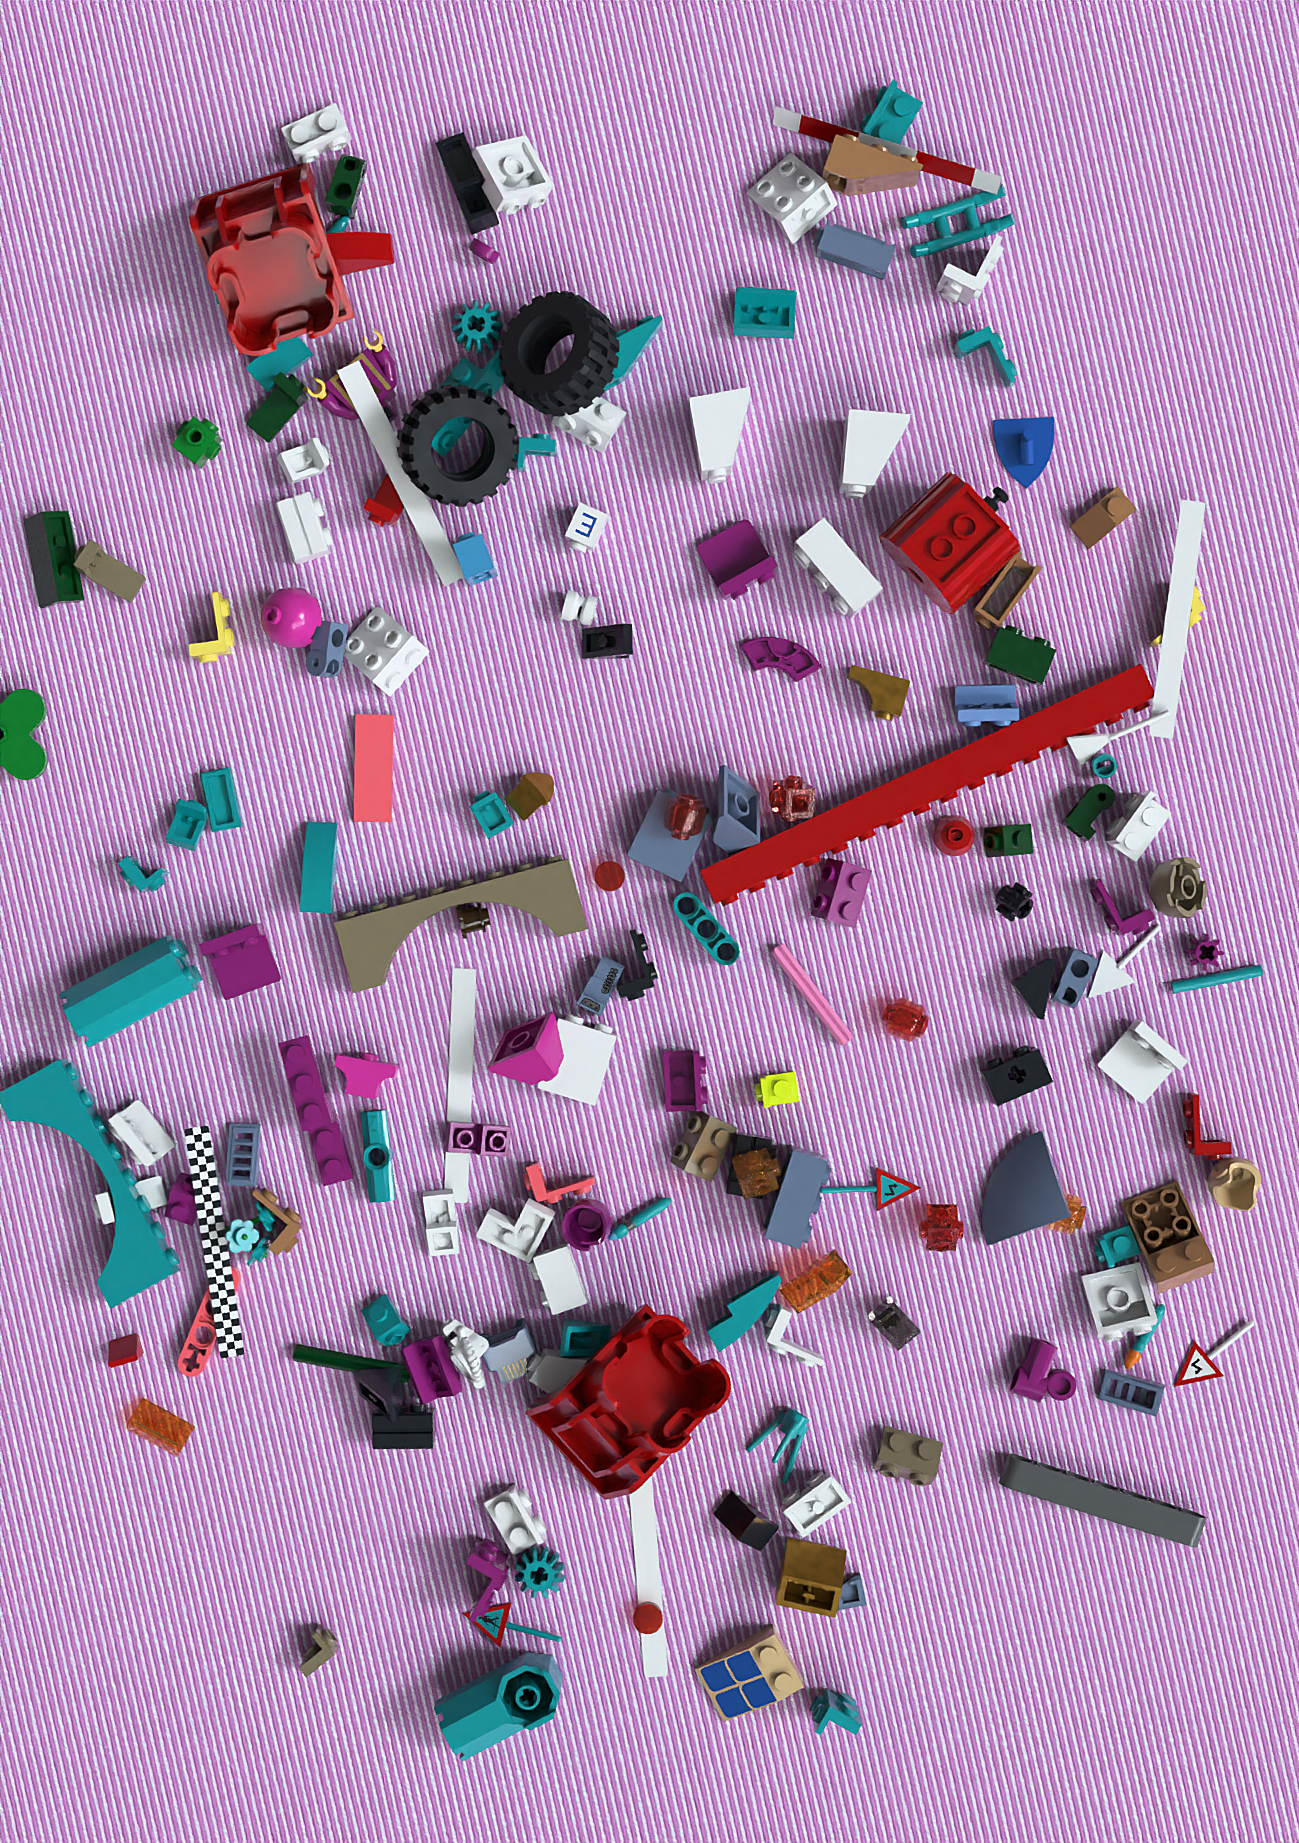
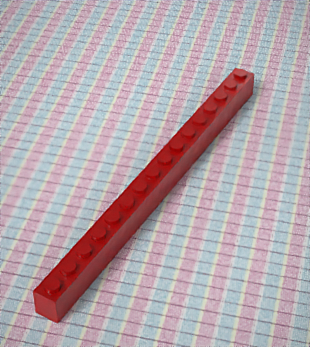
(928, 783)

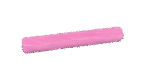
(811, 994)

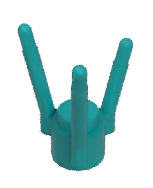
(792, 1425)

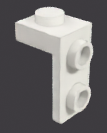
(152, 1188)
(777, 1323)

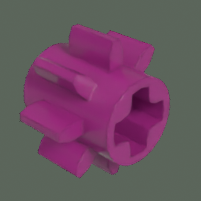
(1212, 952)

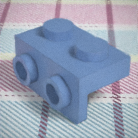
(985, 703)

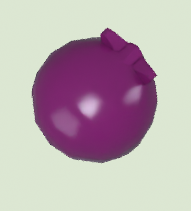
(586, 1224)

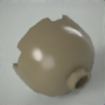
(1177, 888)

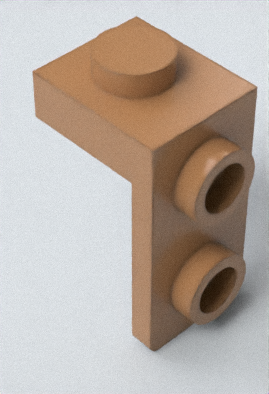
(286, 1239)

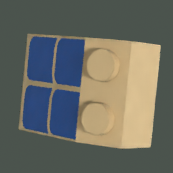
(750, 1675)

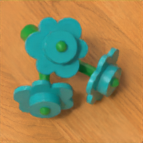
(242, 1235)

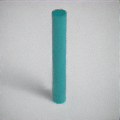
(1216, 979)

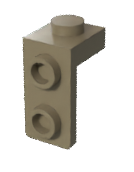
(107, 571)

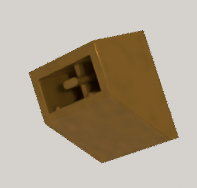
(811, 1577)

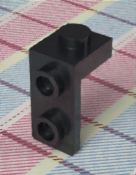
(635, 988)

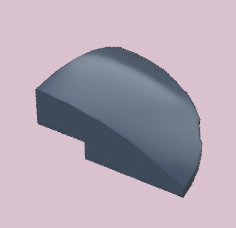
(1023, 1192)

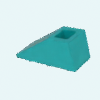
(632, 347)

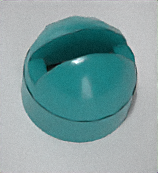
(1106, 770)

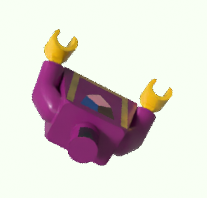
(380, 372)

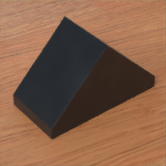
(1034, 987)
(382, 1390)
(745, 1521)

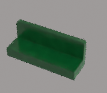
(52, 558)

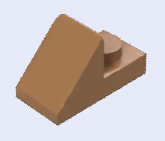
(1102, 517)

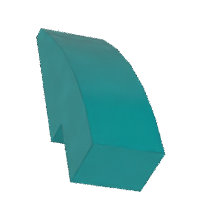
(319, 867)
(744, 1311)

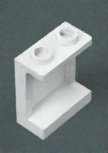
(584, 1060)

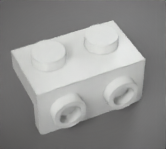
(594, 424)
(141, 1133)
(815, 1503)

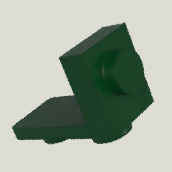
(278, 407)

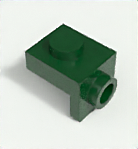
(1008, 840)

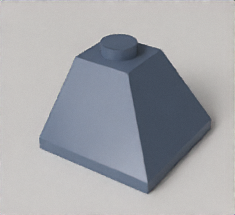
(735, 813)

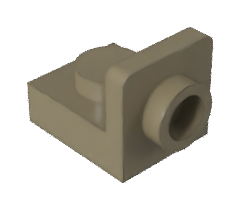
(317, 1656)

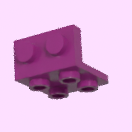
(737, 560)
(492, 1562)

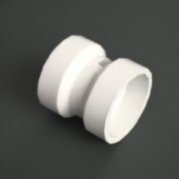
(572, 606)

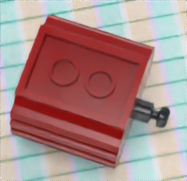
(951, 541)

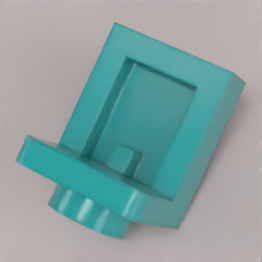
(538, 445)
(491, 813)
(187, 824)
(135, 874)
(385, 1321)

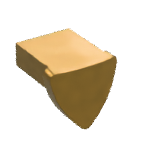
(532, 793)

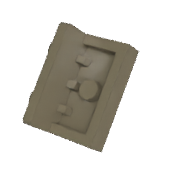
(703, 1145)
(908, 1456)

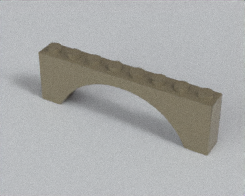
(374, 938)

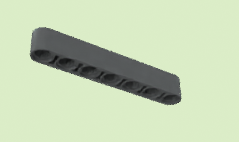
(1102, 1500)

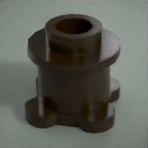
(473, 919)

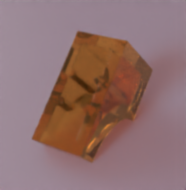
(816, 1282)

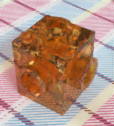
(756, 1173)

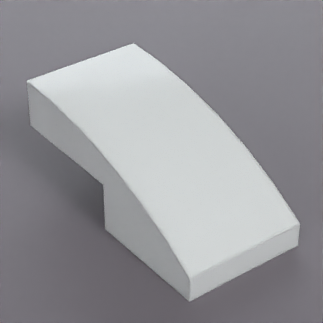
(441, 1222)

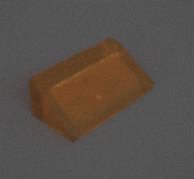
(160, 1427)

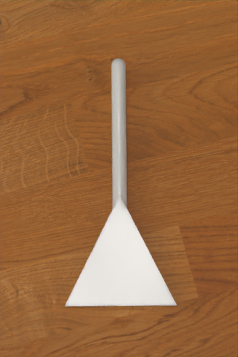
(1088, 745)

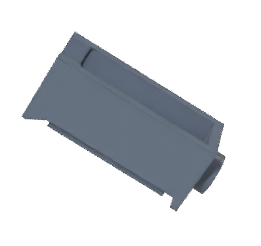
(854, 250)

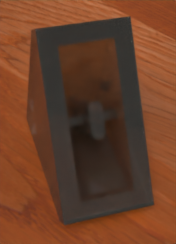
(893, 1323)

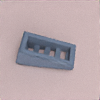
(232, 1154)
(1128, 1402)

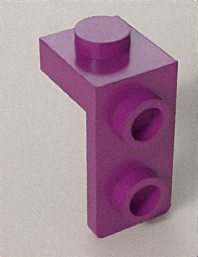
(1136, 922)

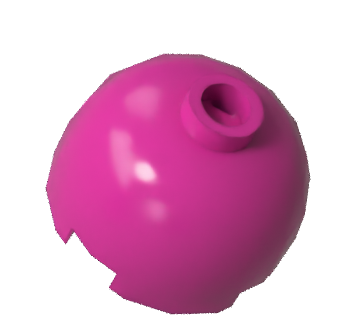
(291, 617)

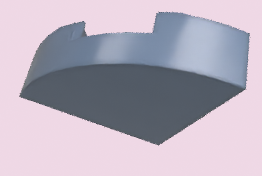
(852, 1593)

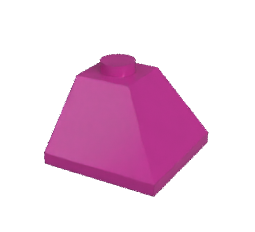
(529, 1051)

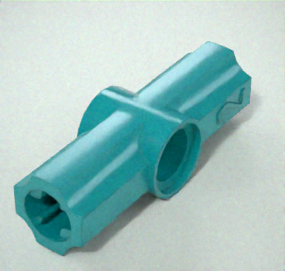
(379, 1176)

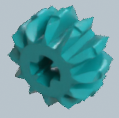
(480, 316)
(550, 1577)

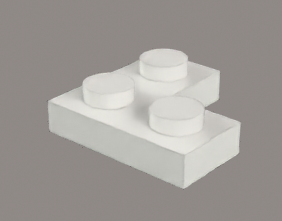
(520, 1236)

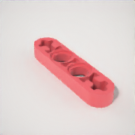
(206, 1319)

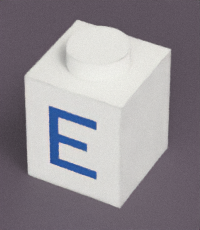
(585, 528)

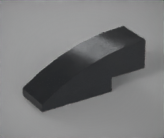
(467, 183)

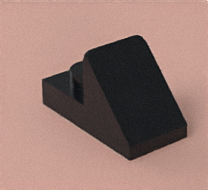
(607, 642)

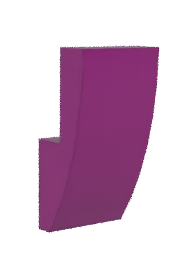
(477, 1138)

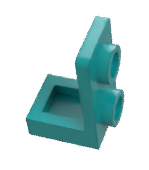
(972, 341)

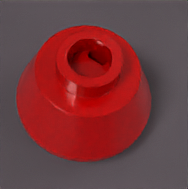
(945, 839)

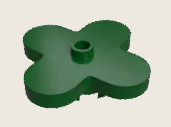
(19, 750)

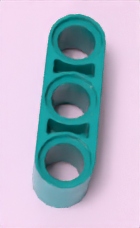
(718, 937)

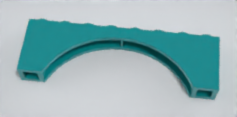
(139, 1248)

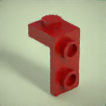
(385, 506)
(1192, 1138)

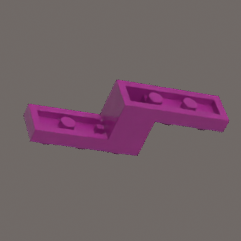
(316, 1110)

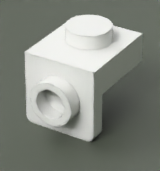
(304, 461)

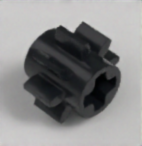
(1014, 901)

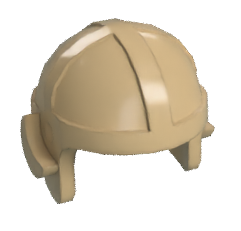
(1235, 1183)

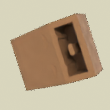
(864, 169)
(1168, 1237)

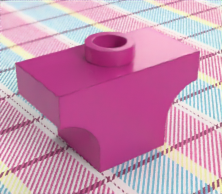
(365, 1073)

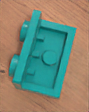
(764, 312)
(836, 1708)

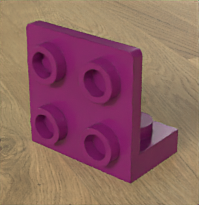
(242, 961)

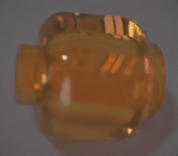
(1072, 1223)

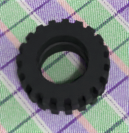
(537, 332)
(493, 462)

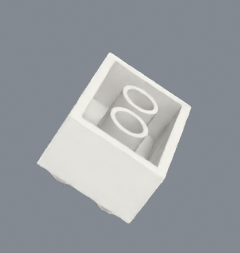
(836, 568)

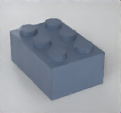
(797, 1197)

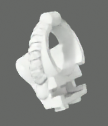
(466, 1350)

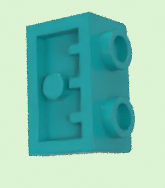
(892, 115)

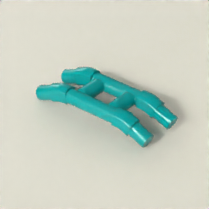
(950, 240)

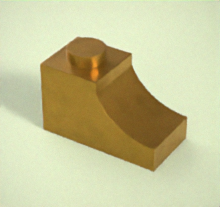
(884, 691)

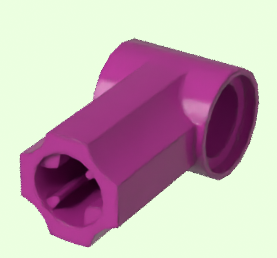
(1031, 1378)

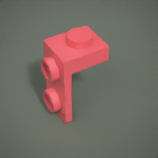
(535, 1181)

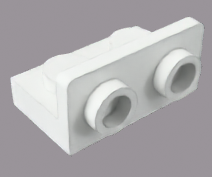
(317, 134)
(515, 1519)

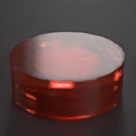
(609, 876)
(647, 1617)

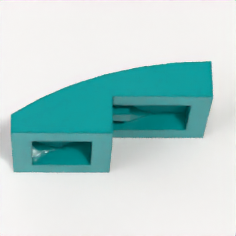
(286, 358)

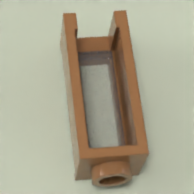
(1005, 592)

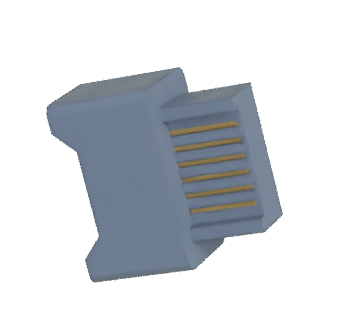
(510, 1351)

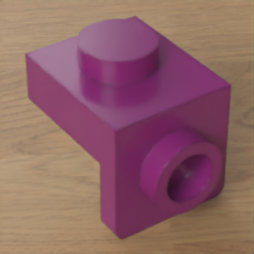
(181, 1201)

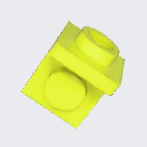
(777, 1089)

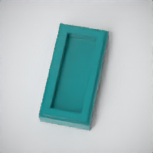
(221, 800)

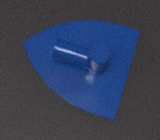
(1024, 446)

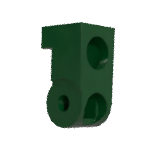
(346, 186)
(1087, 810)

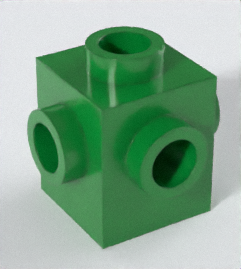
(200, 451)

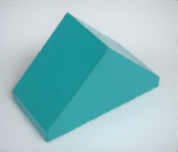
(582, 1337)

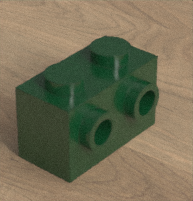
(1020, 655)

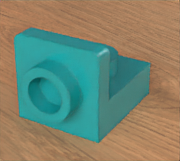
(1115, 1245)

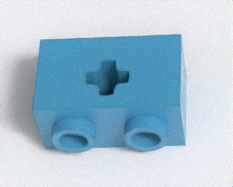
(474, 558)

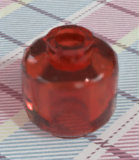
(684, 816)
(905, 1019)

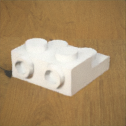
(512, 174)
(1119, 1302)

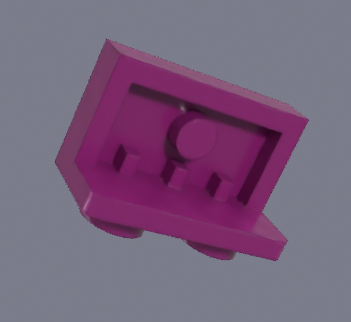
(841, 892)
(683, 1080)
(431, 1369)

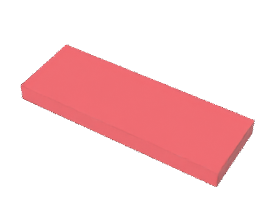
(373, 768)

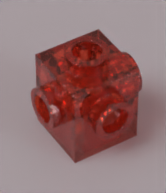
(792, 798)
(941, 1227)

